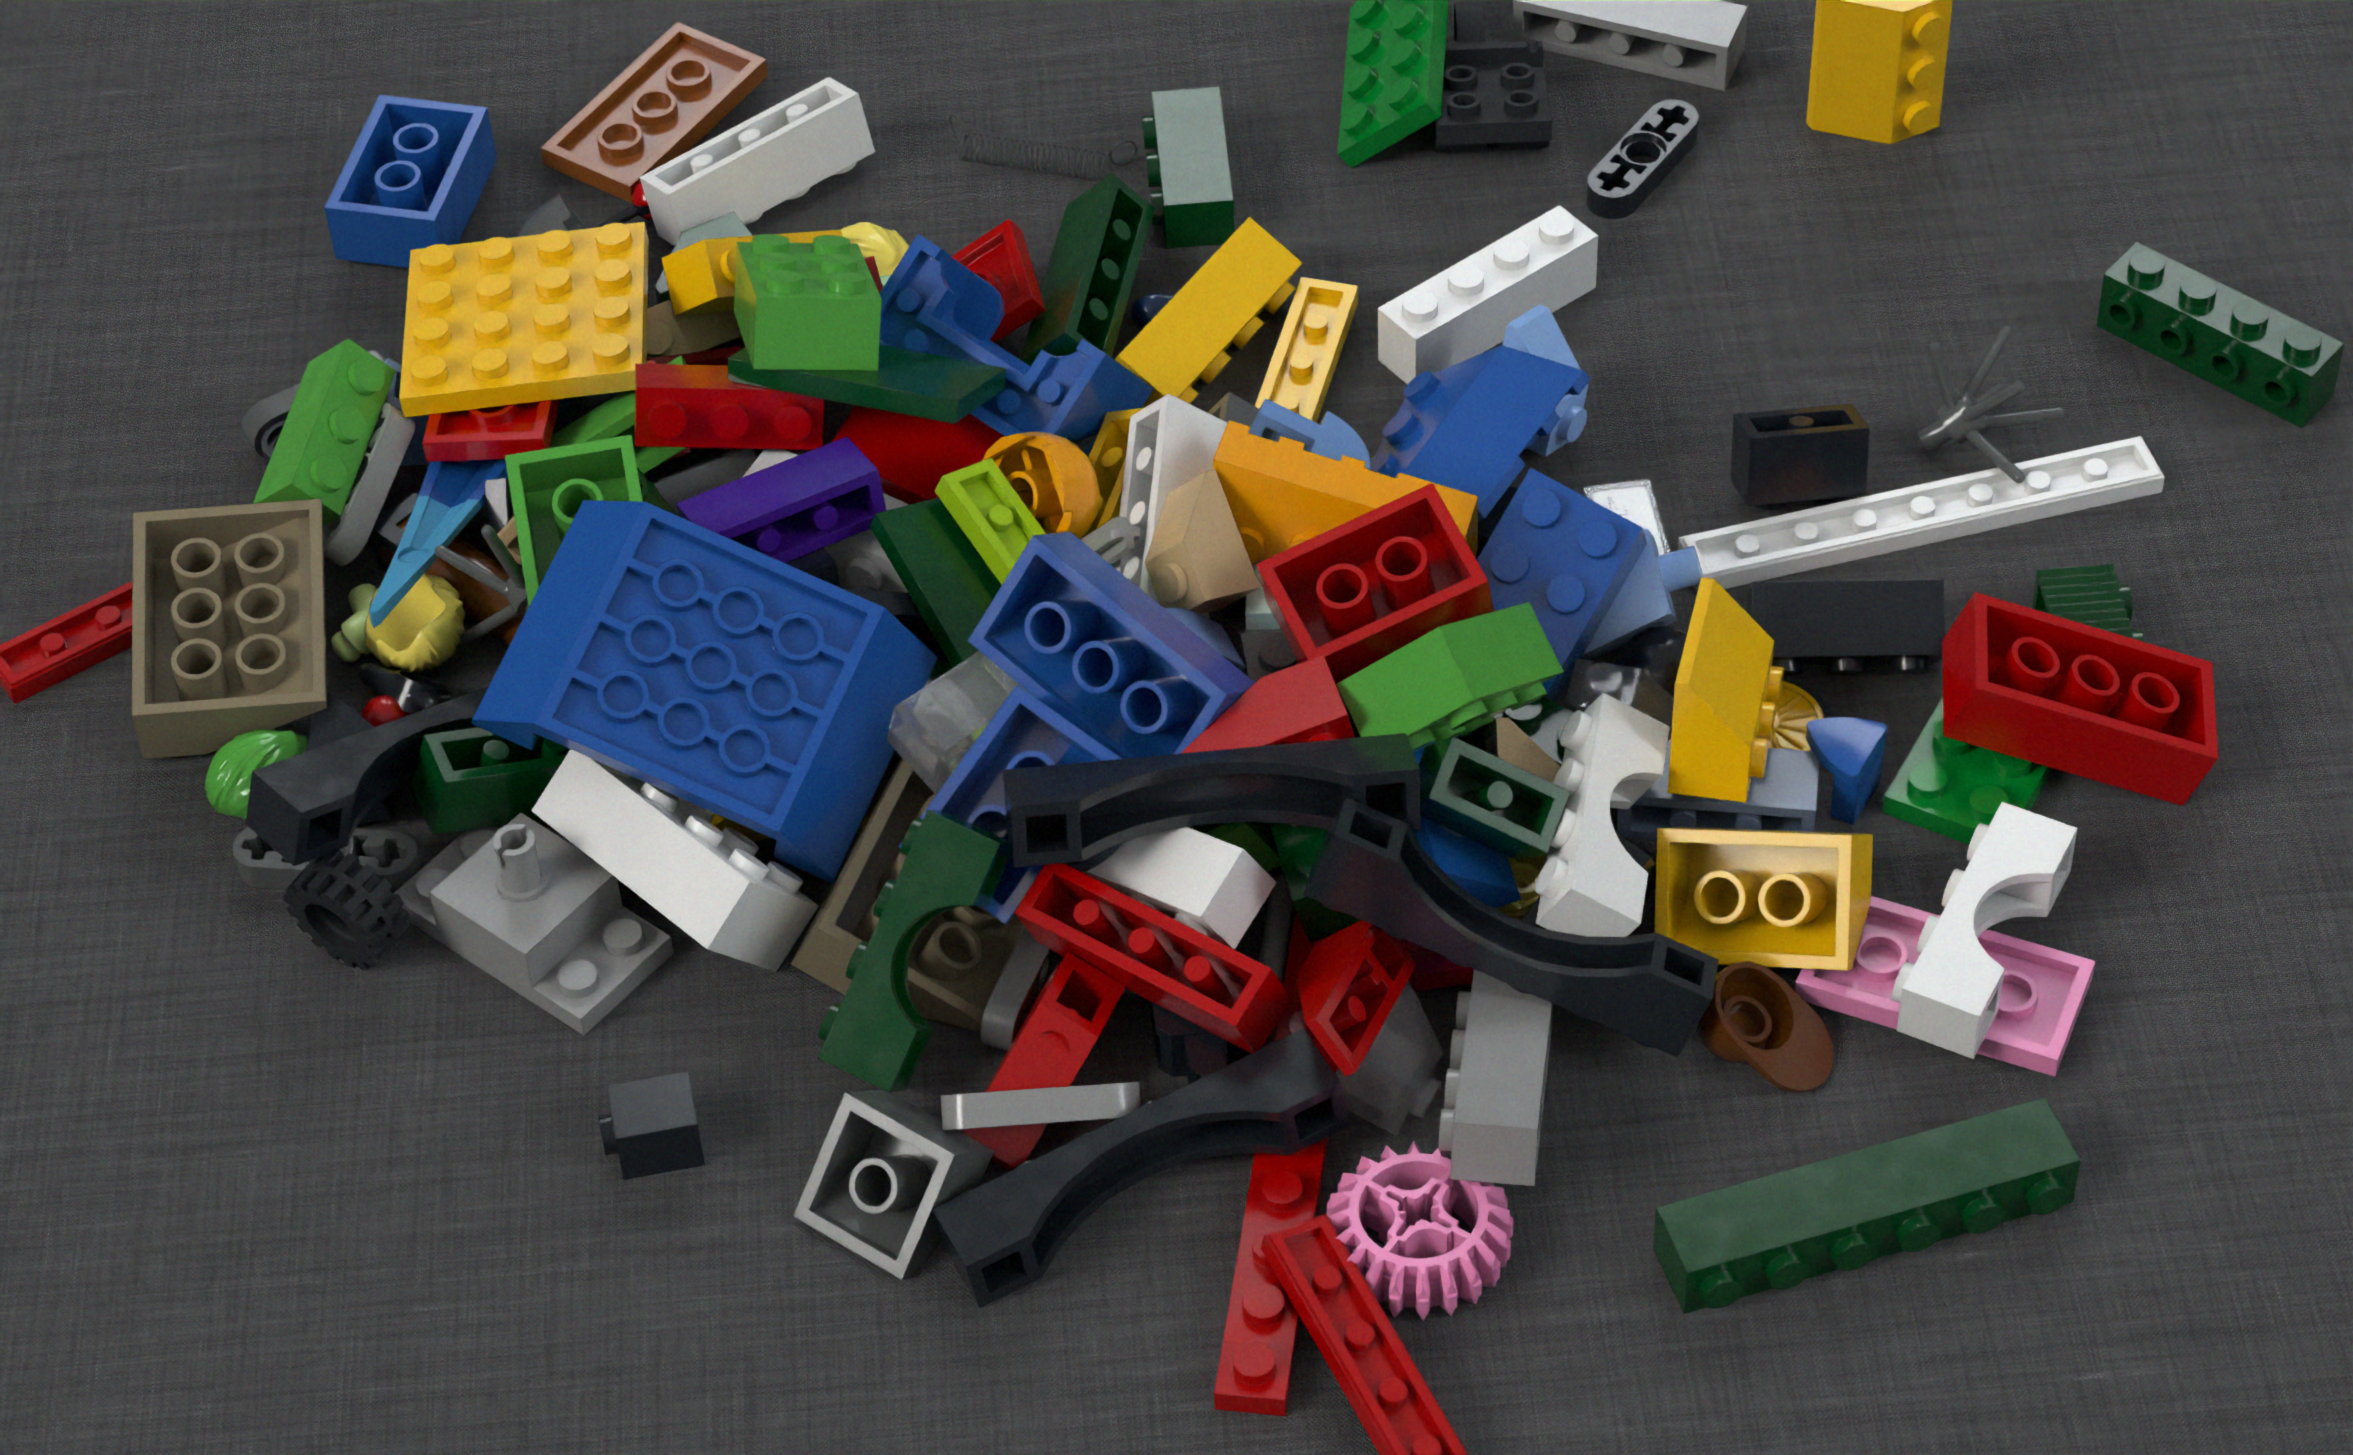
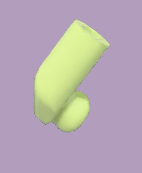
(350, 641)

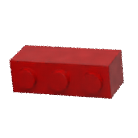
(706, 410)

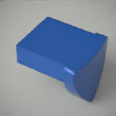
(1854, 755)

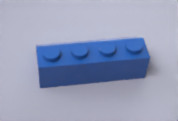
(1104, 651)

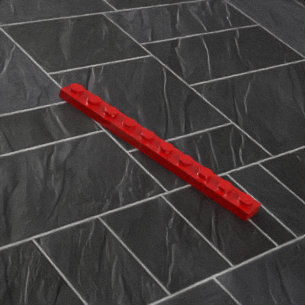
(1282, 1191)

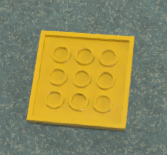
(525, 319)

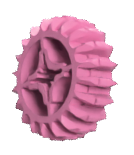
(1425, 1251)

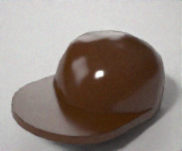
(1767, 1025)

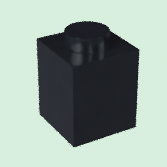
(652, 1126)

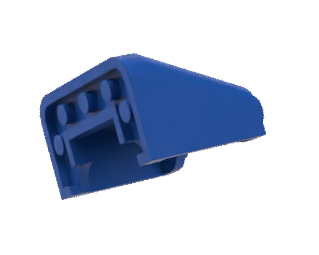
(951, 312)

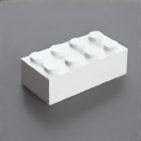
(678, 861)

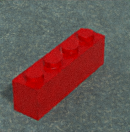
(1154, 955)

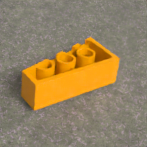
(1293, 495)

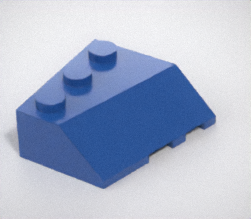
(1475, 421)

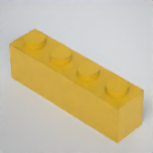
(1211, 313)

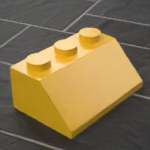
(1878, 67)
(1722, 700)
(1764, 894)

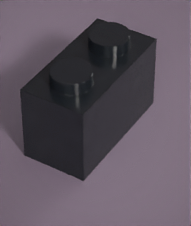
(1799, 455)

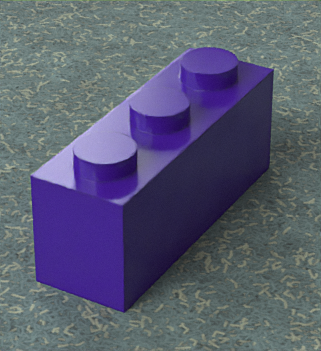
(794, 503)

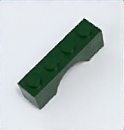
(878, 1026)

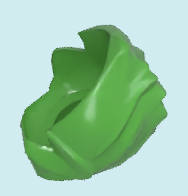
(233, 764)

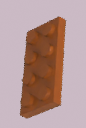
(654, 110)

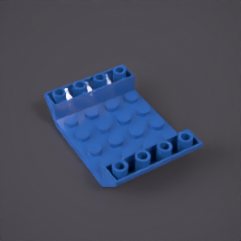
(710, 677)

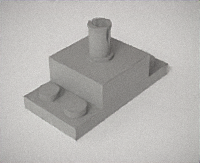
(536, 919)

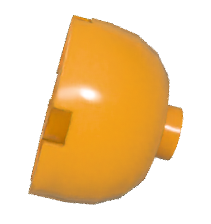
(1050, 479)

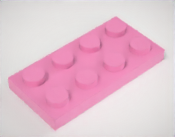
(2037, 998)

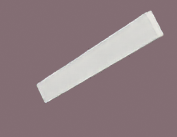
(1925, 513)

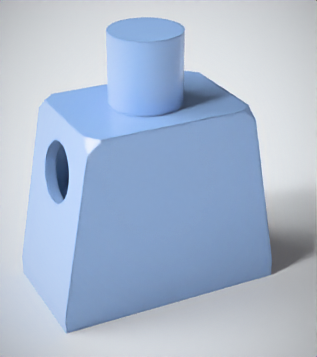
(1645, 597)

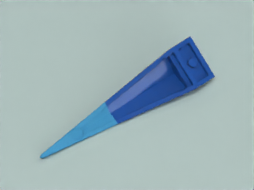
(444, 506)

